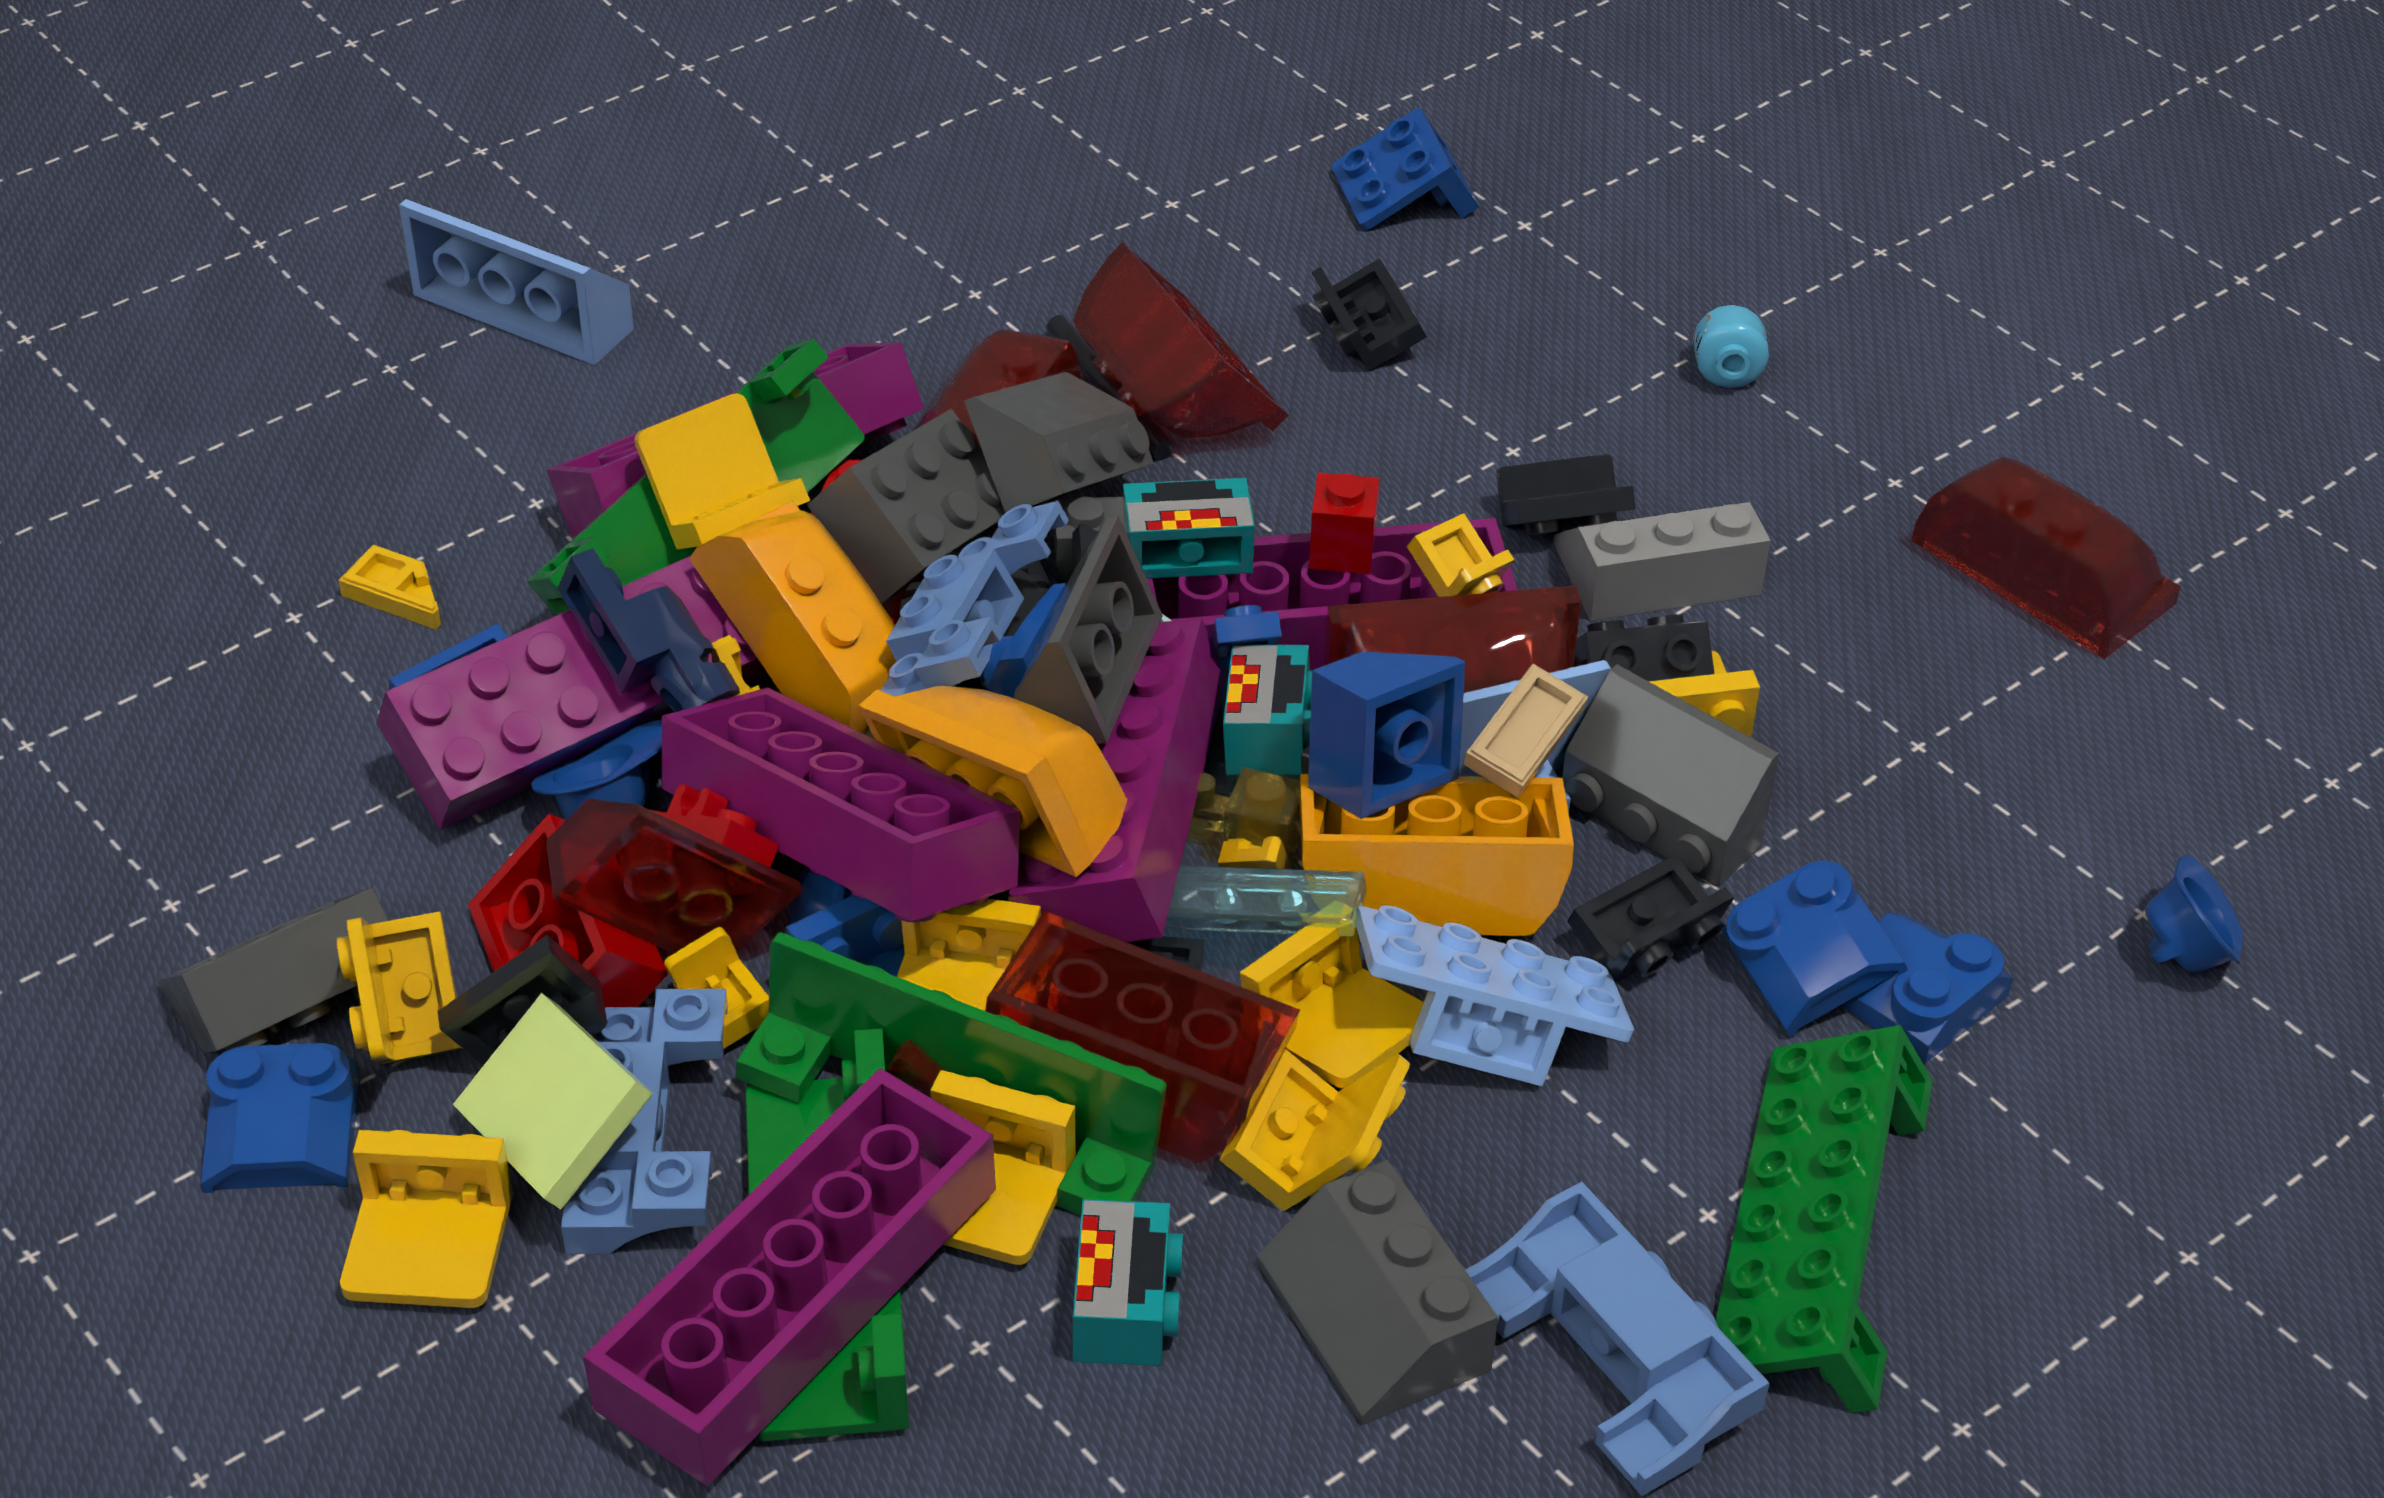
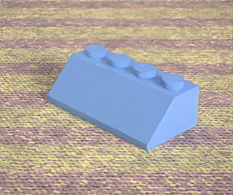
(514, 285)

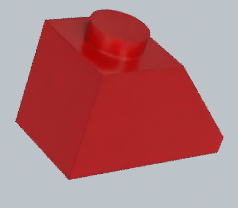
(1344, 522)

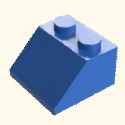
(1384, 728)

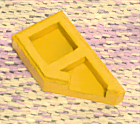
(1241, 854)

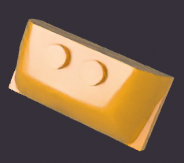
(802, 610)
(1015, 755)
(1452, 852)

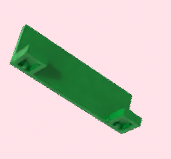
(804, 439)
(826, 996)
(1812, 1207)
(866, 1380)

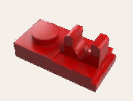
(707, 815)

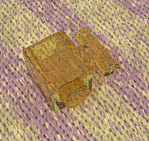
(1257, 809)

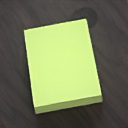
(552, 1100)

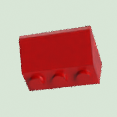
(520, 909)

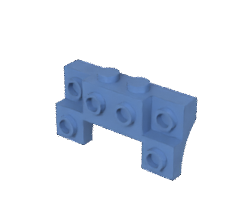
(967, 603)
(637, 1182)
(1635, 1326)

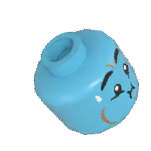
(1731, 340)

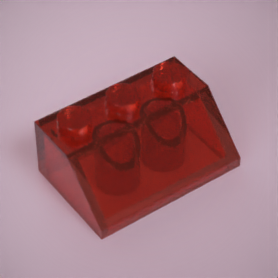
(660, 877)

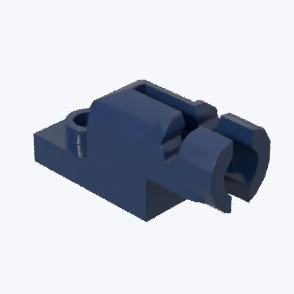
(644, 636)

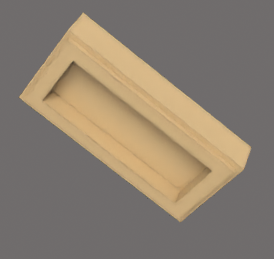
(1525, 730)

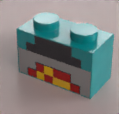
(1190, 527)
(1267, 708)
(1123, 1282)

